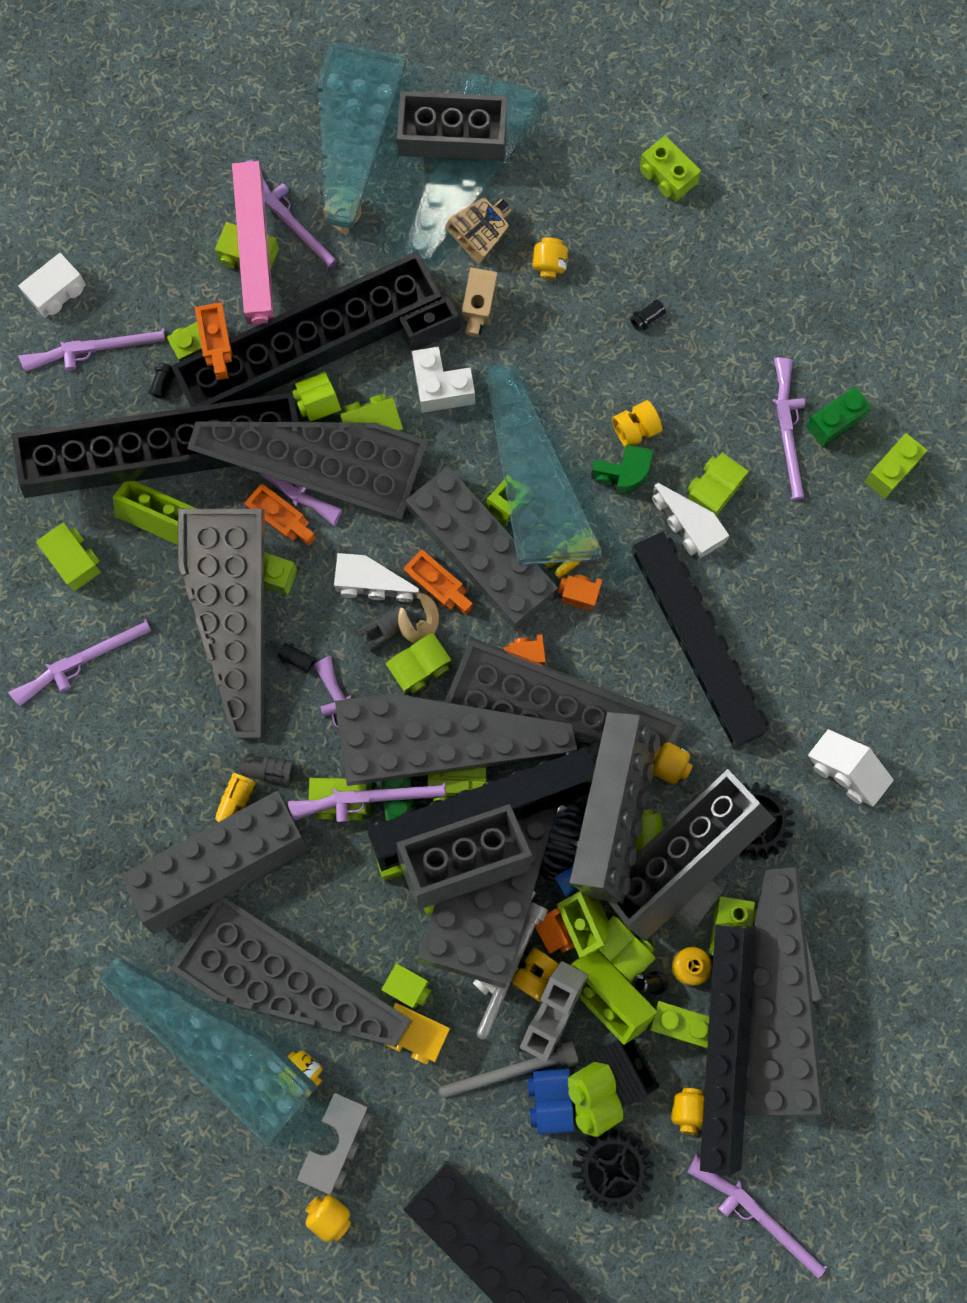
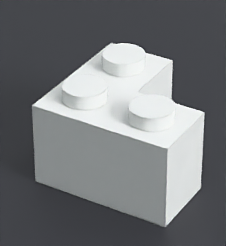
(441, 389)
(851, 766)

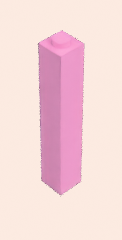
(253, 242)

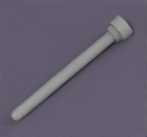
(534, 915)
(565, 1056)

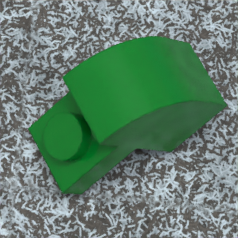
(629, 475)

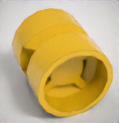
(639, 423)
(528, 981)

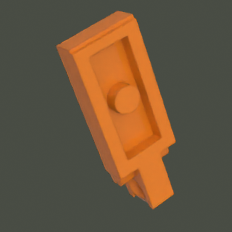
(214, 337)
(280, 515)
(438, 582)

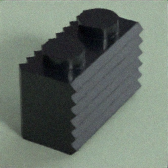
(430, 324)
(630, 1070)

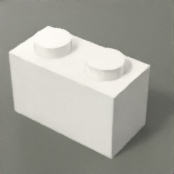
(52, 285)

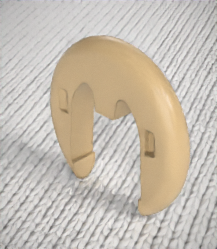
(423, 628)

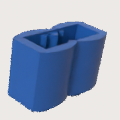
(552, 1101)

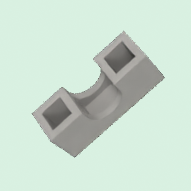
(554, 1011)
(325, 1170)

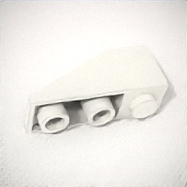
(695, 523)
(364, 576)

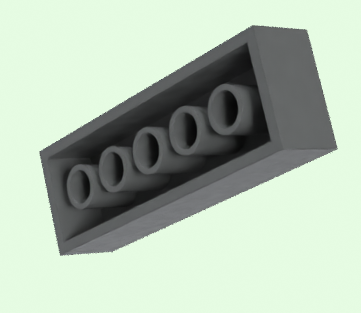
(480, 548)
(615, 808)
(690, 853)
(214, 862)

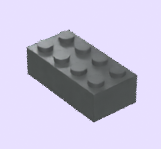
(452, 125)
(464, 856)

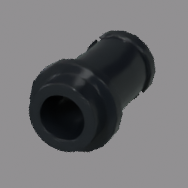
(641, 319)
(161, 381)
(296, 657)
(653, 983)

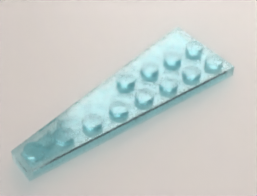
(541, 502)

